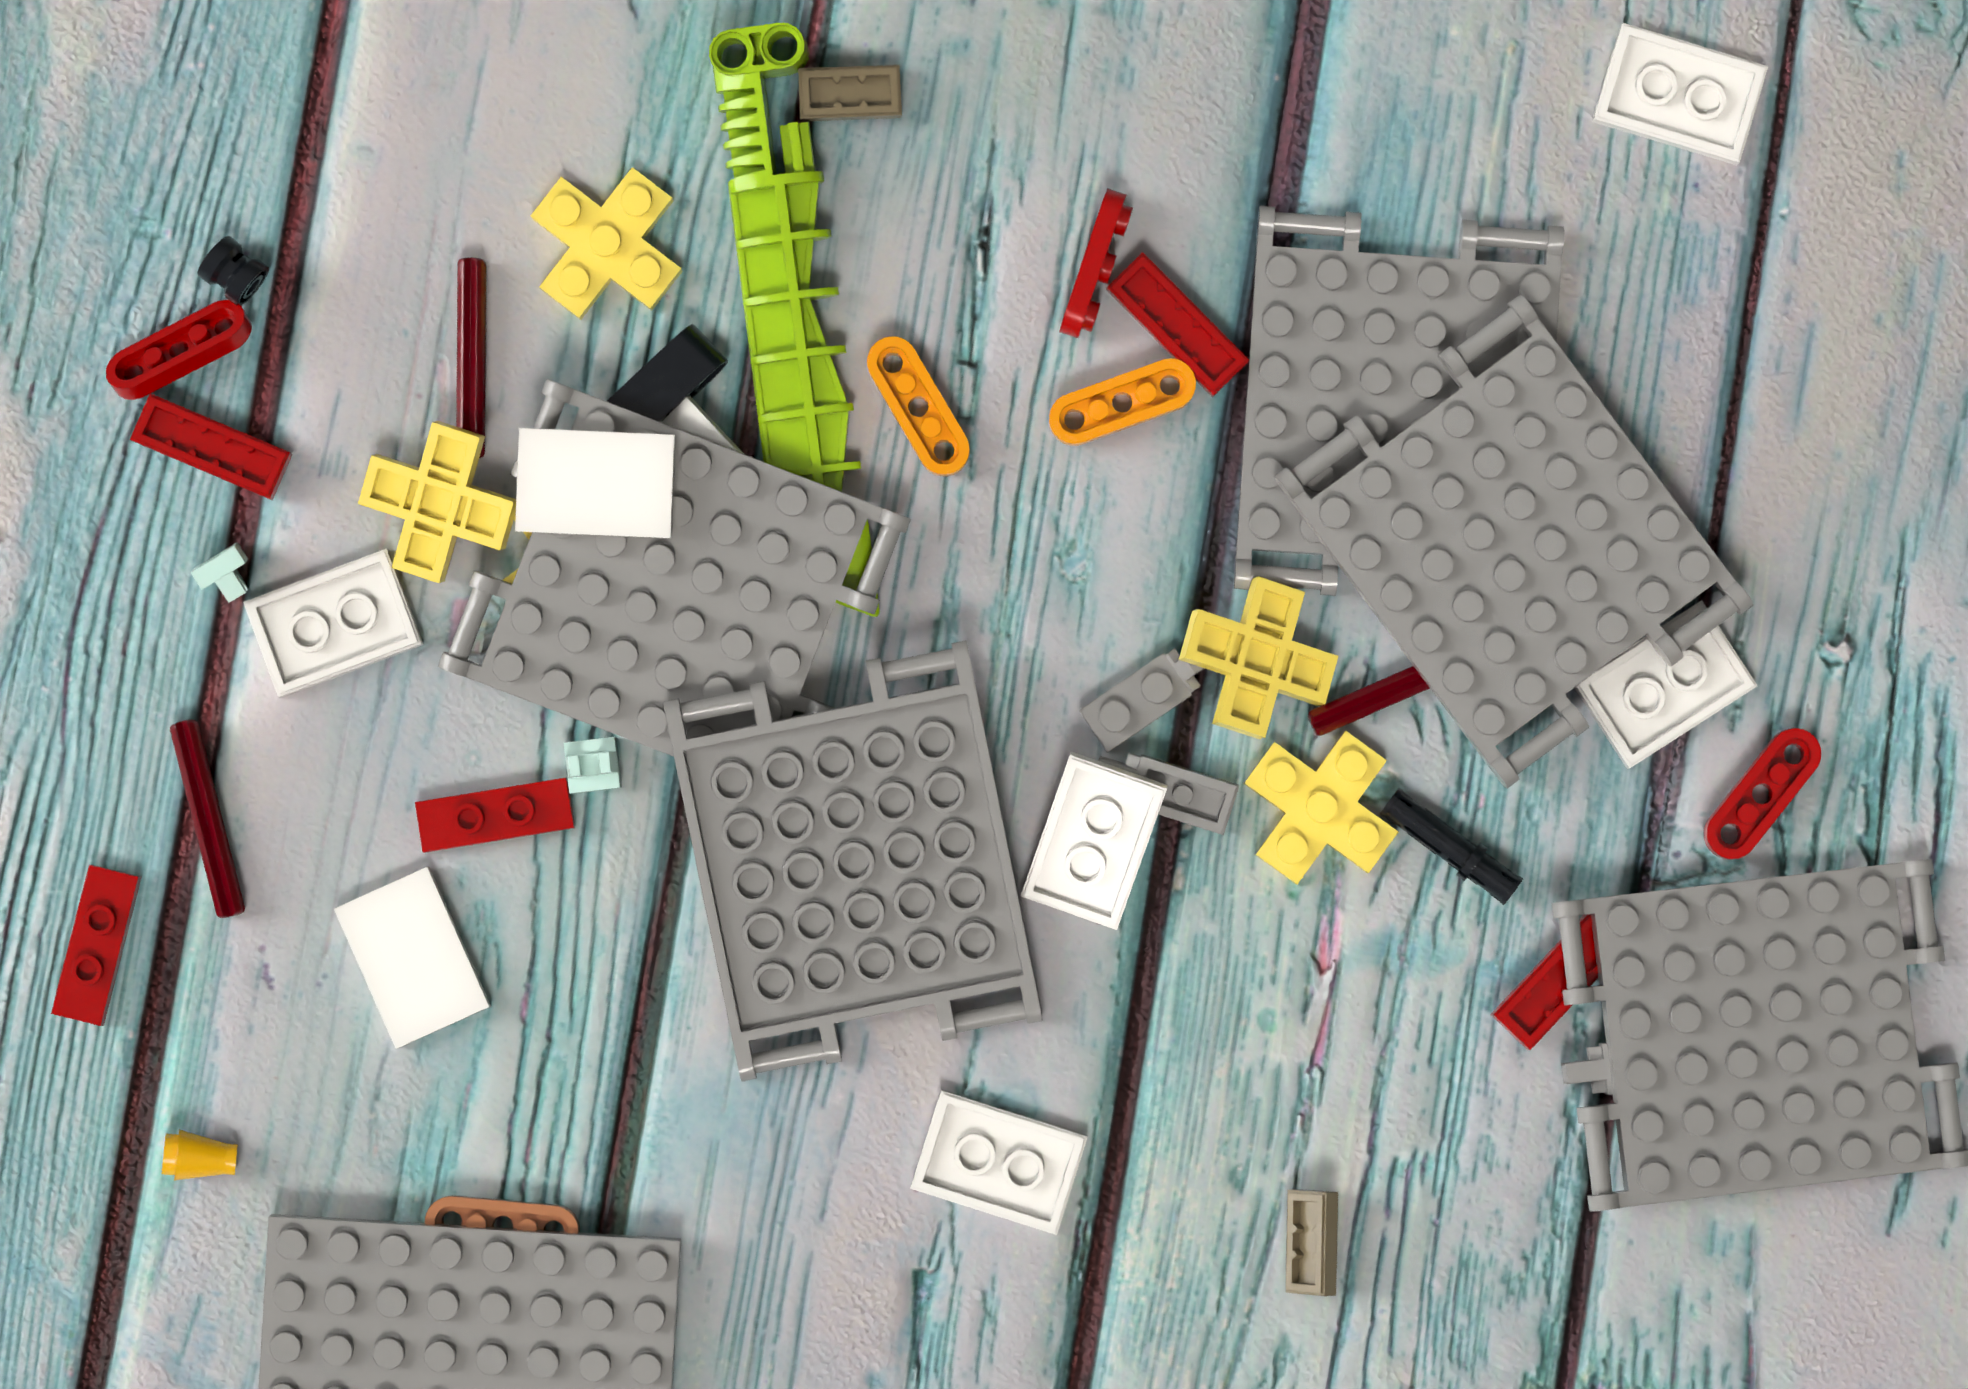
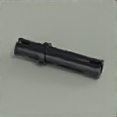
(1460, 853)

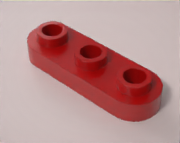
(1096, 264)
(178, 349)
(1782, 782)

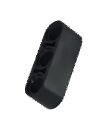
(671, 375)

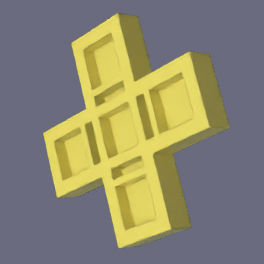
(606, 243)
(438, 501)
(1258, 657)
(1321, 807)

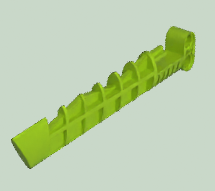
(774, 224)

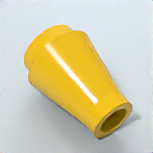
(197, 1156)

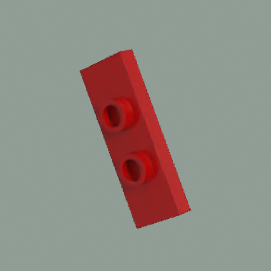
(1177, 324)
(211, 446)
(494, 815)
(96, 945)
(1538, 998)

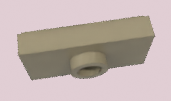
(849, 93)
(1311, 1242)

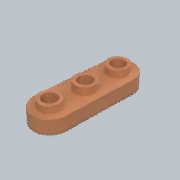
(484, 1211)

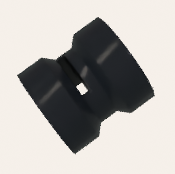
(233, 271)

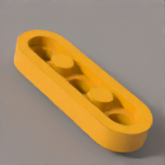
(916, 383)
(1139, 385)

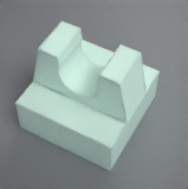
(224, 572)
(592, 765)

